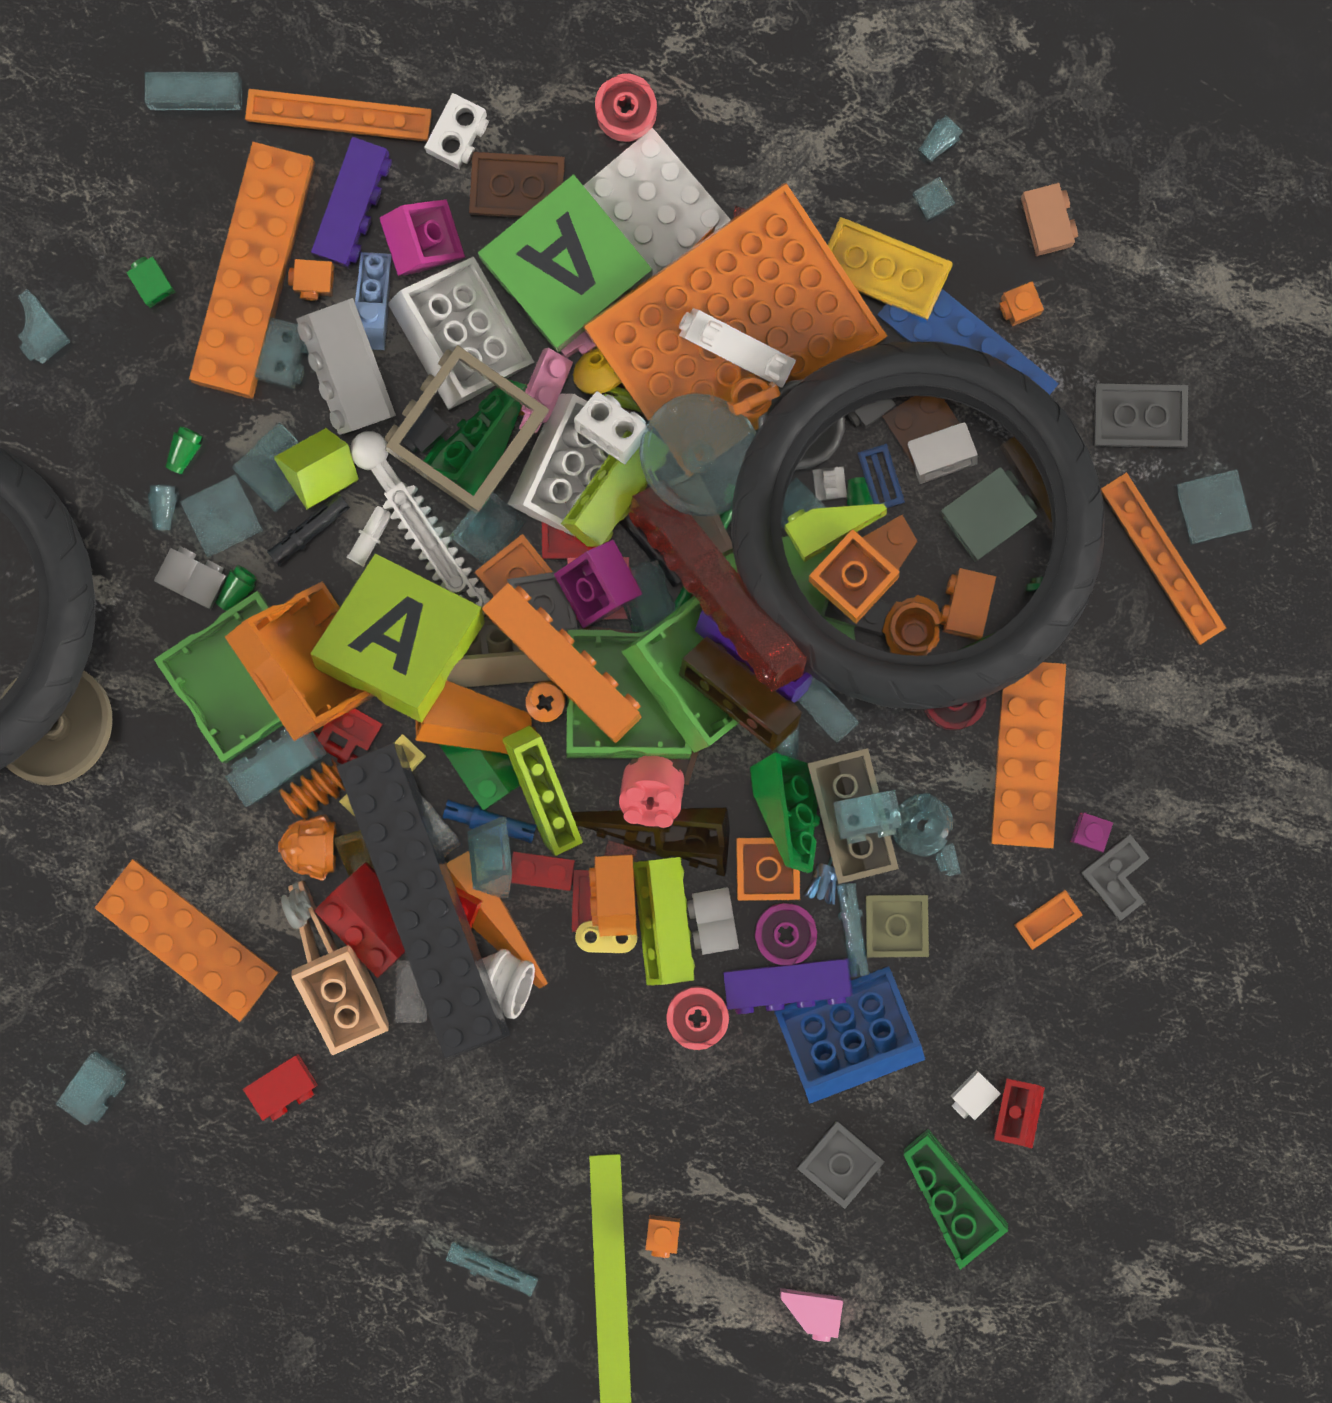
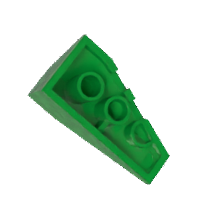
(478, 442)
(485, 773)
(788, 807)

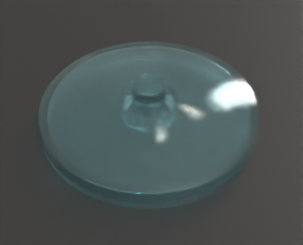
(695, 453)

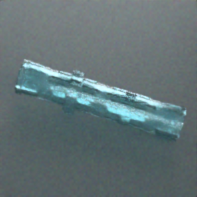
(852, 927)
(457, 1254)

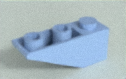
(373, 296)

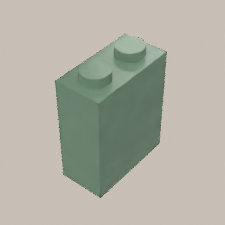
(989, 513)

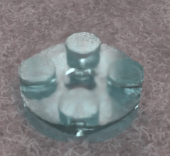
(936, 830)

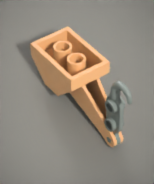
(334, 985)

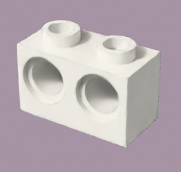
(448, 129)
(605, 432)

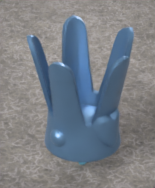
(823, 883)

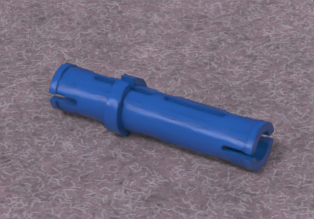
(476, 817)

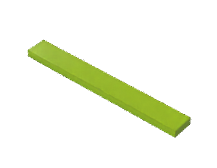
(610, 1278)

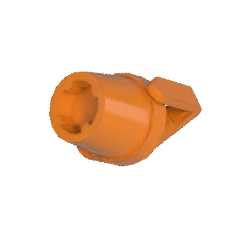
(752, 397)

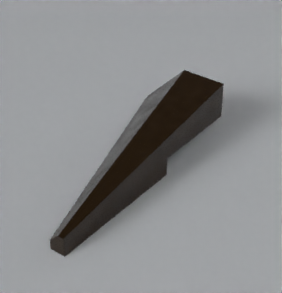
(695, 835)

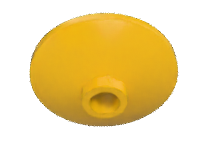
(594, 373)

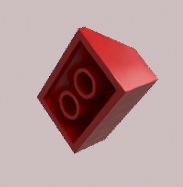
(363, 920)

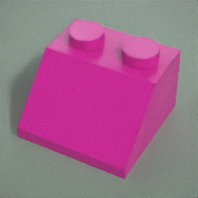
(421, 236)

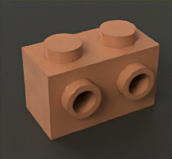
(1049, 219)

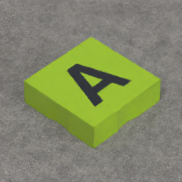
(398, 637)

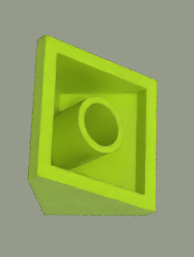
(318, 467)

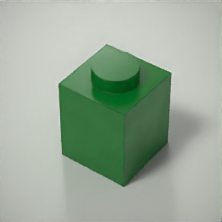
(150, 281)

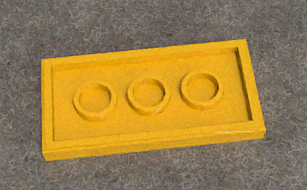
(889, 268)

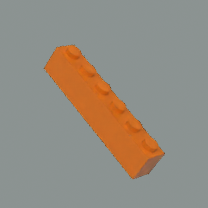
(562, 663)

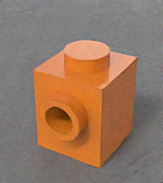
(311, 279)
(1021, 304)
(662, 1235)

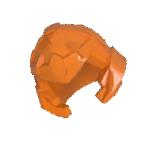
(913, 626)
(309, 847)

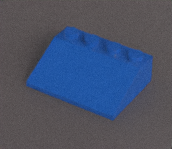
(851, 1040)

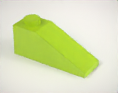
(824, 527)

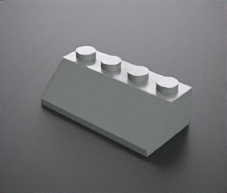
(345, 367)

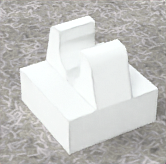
(829, 483)

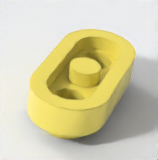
(603, 944)

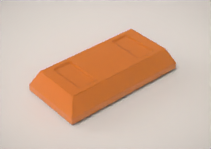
(1048, 919)

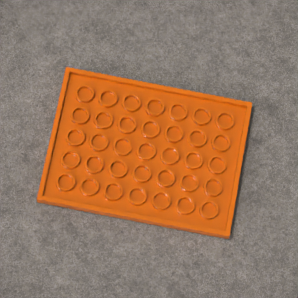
(757, 274)

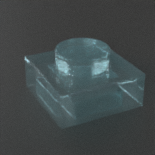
(933, 198)
(948, 860)

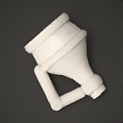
(510, 980)

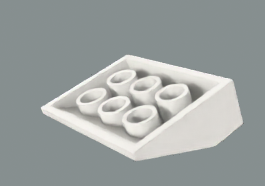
(461, 311)
(558, 466)

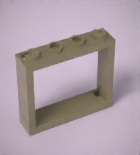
(414, 410)

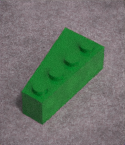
(955, 1201)

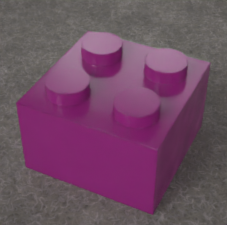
(598, 583)

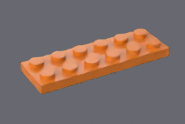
(1029, 758)
(186, 940)

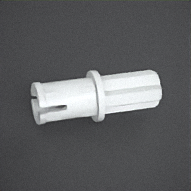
(369, 536)

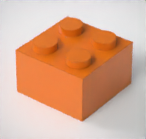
(854, 576)
(968, 603)
(763, 872)
(613, 895)

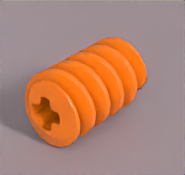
(544, 713)
(313, 790)

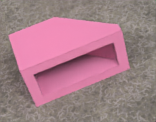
(815, 1312)

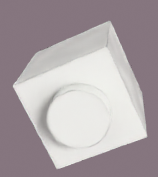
(974, 1096)

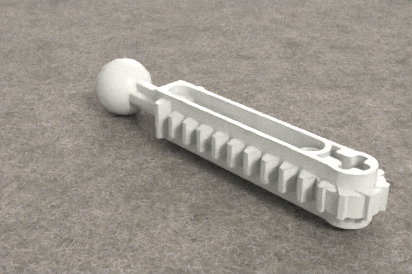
(370, 454)

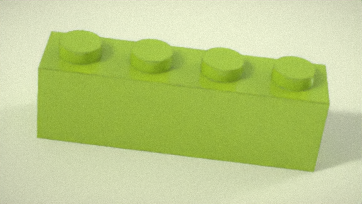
(606, 499)
(542, 790)
(663, 921)

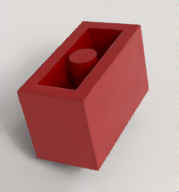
(542, 871)
(281, 1087)
(1019, 1113)

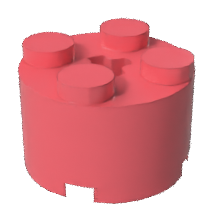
(618, 92)
(651, 792)
(683, 1028)

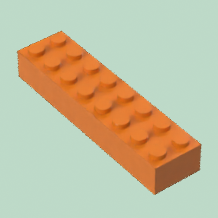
(252, 269)

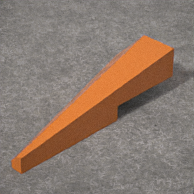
(493, 918)

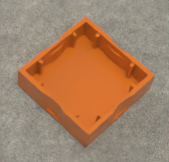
(278, 658)

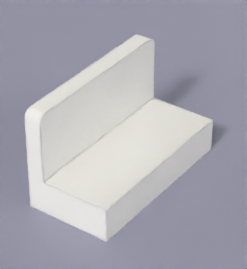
(943, 452)

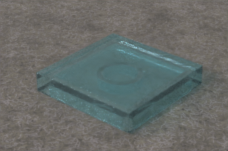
(1214, 506)

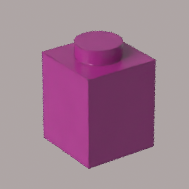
(1091, 832)

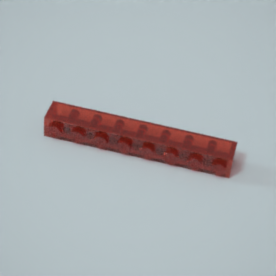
(718, 590)

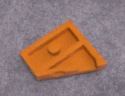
(893, 541)

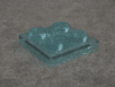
(221, 516)

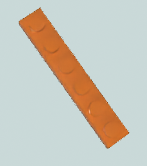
(338, 115)
(1162, 558)

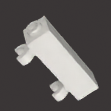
(736, 347)

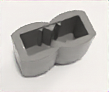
(191, 578)
(714, 921)

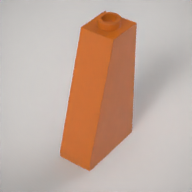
(470, 720)

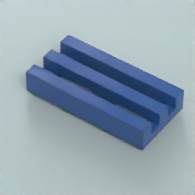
(891, 470)

